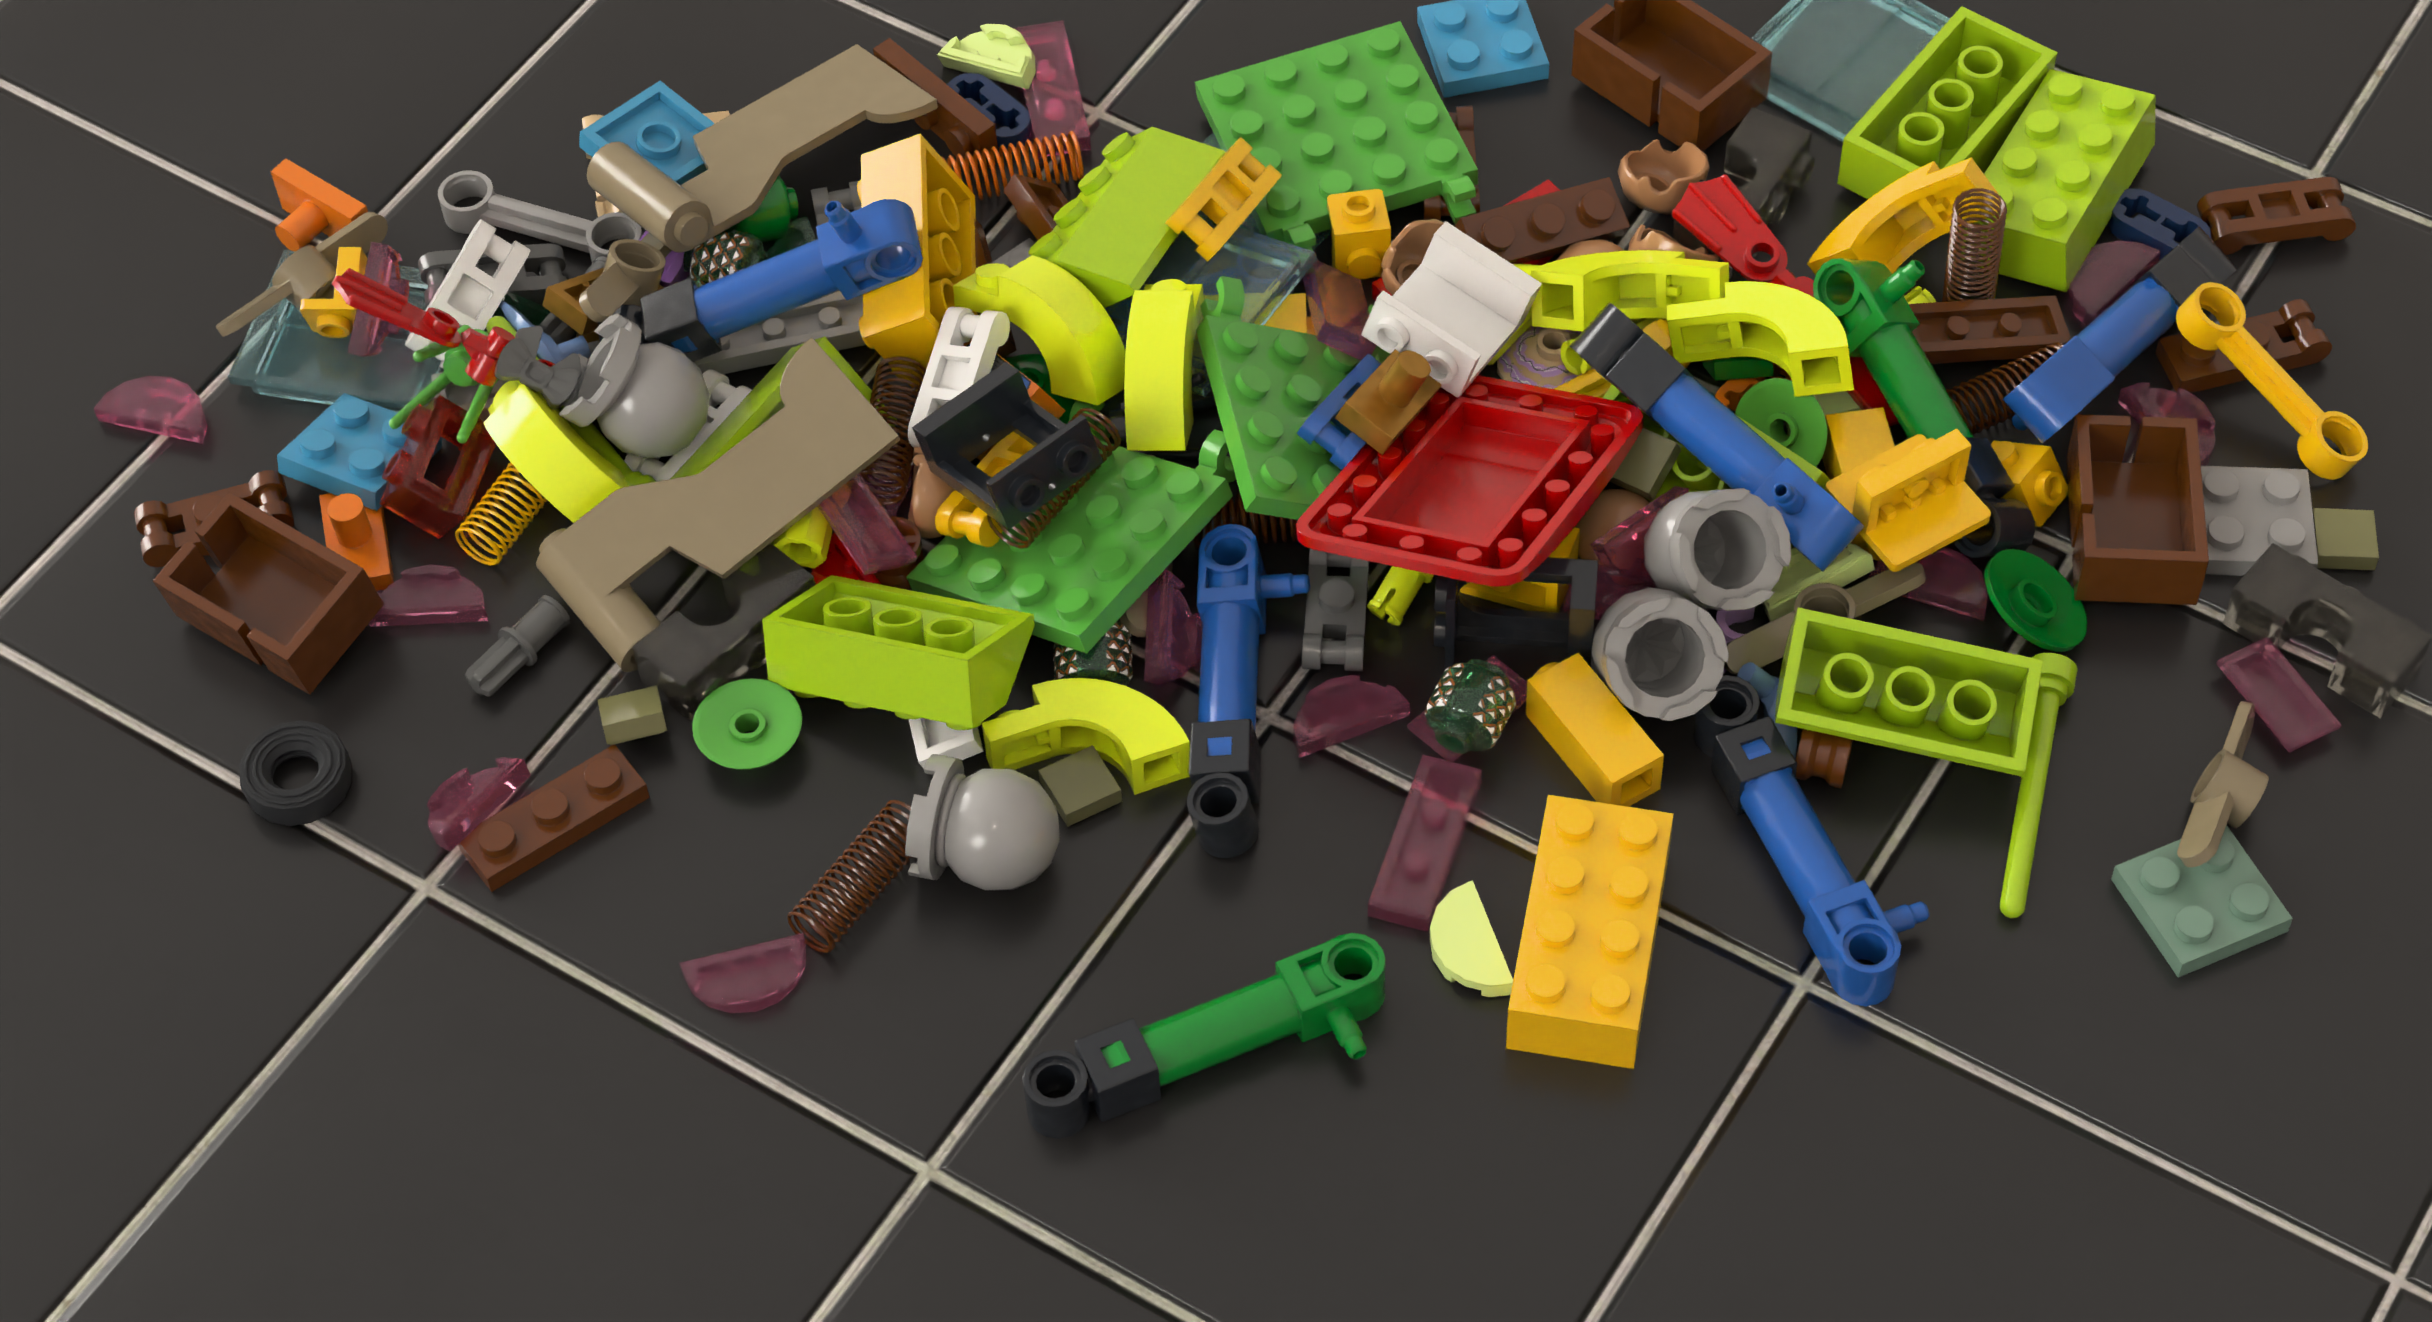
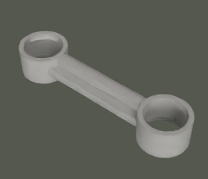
(527, 217)

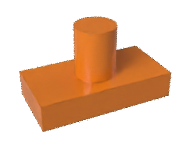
(311, 204)
(358, 535)

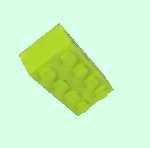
(1946, 104)
(2066, 173)

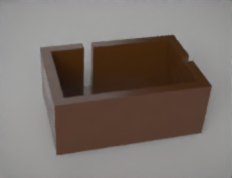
(1672, 67)
(2138, 522)
(274, 594)

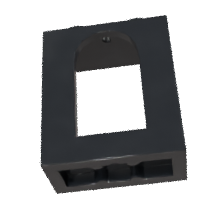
(983, 418)
(1468, 622)

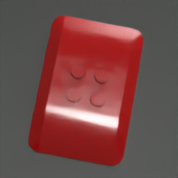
(1476, 483)

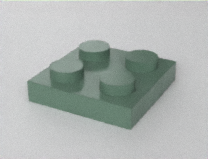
(2203, 909)

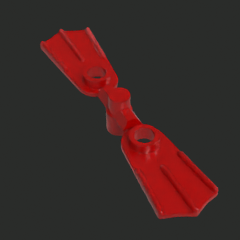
(1734, 231)
(432, 324)

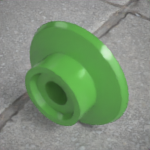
(1772, 403)
(744, 707)

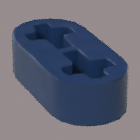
(996, 106)
(2157, 226)

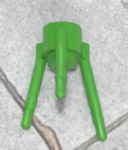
(454, 371)

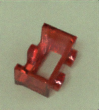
(418, 498)

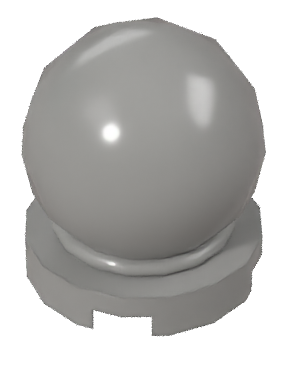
(643, 395)
(1718, 549)
(1659, 653)
(986, 827)

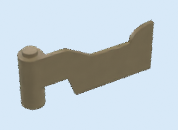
(753, 147)
(724, 511)

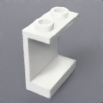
(1454, 308)

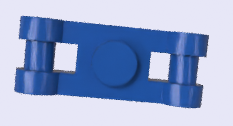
(1319, 426)

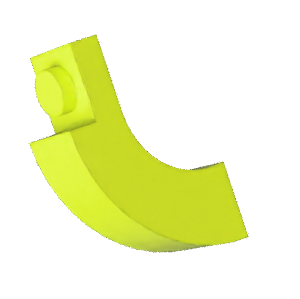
(1633, 281)
(1060, 317)
(1770, 325)
(1160, 365)
(550, 451)
(1084, 712)

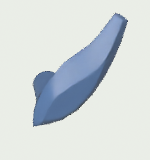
(547, 348)
(1767, 688)

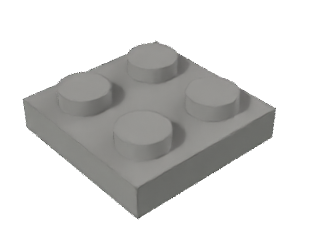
(2251, 511)

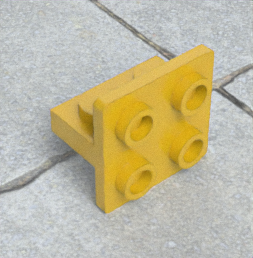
(1912, 498)

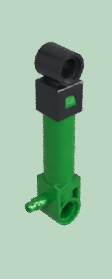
(1879, 331)
(1129, 1064)

